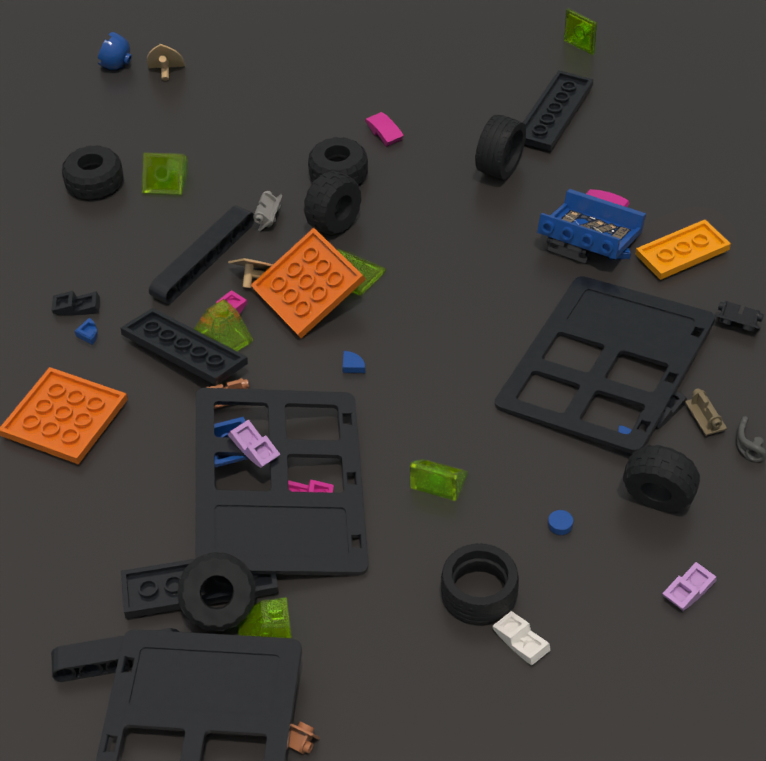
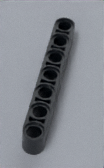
(201, 254)

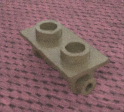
(705, 413)

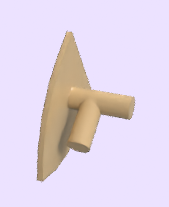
(163, 58)
(249, 272)

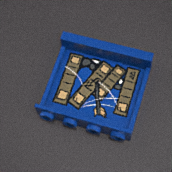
(593, 224)

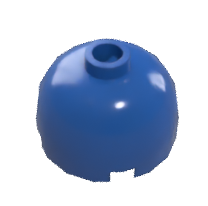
(115, 52)

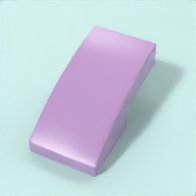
(256, 448)
(690, 586)

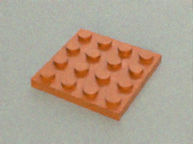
(308, 282)
(63, 415)

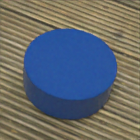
(560, 522)

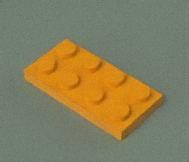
(682, 249)

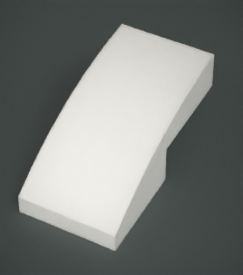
(520, 638)

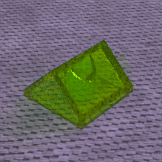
(437, 478)

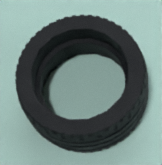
(500, 146)
(479, 559)

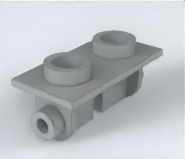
(267, 209)

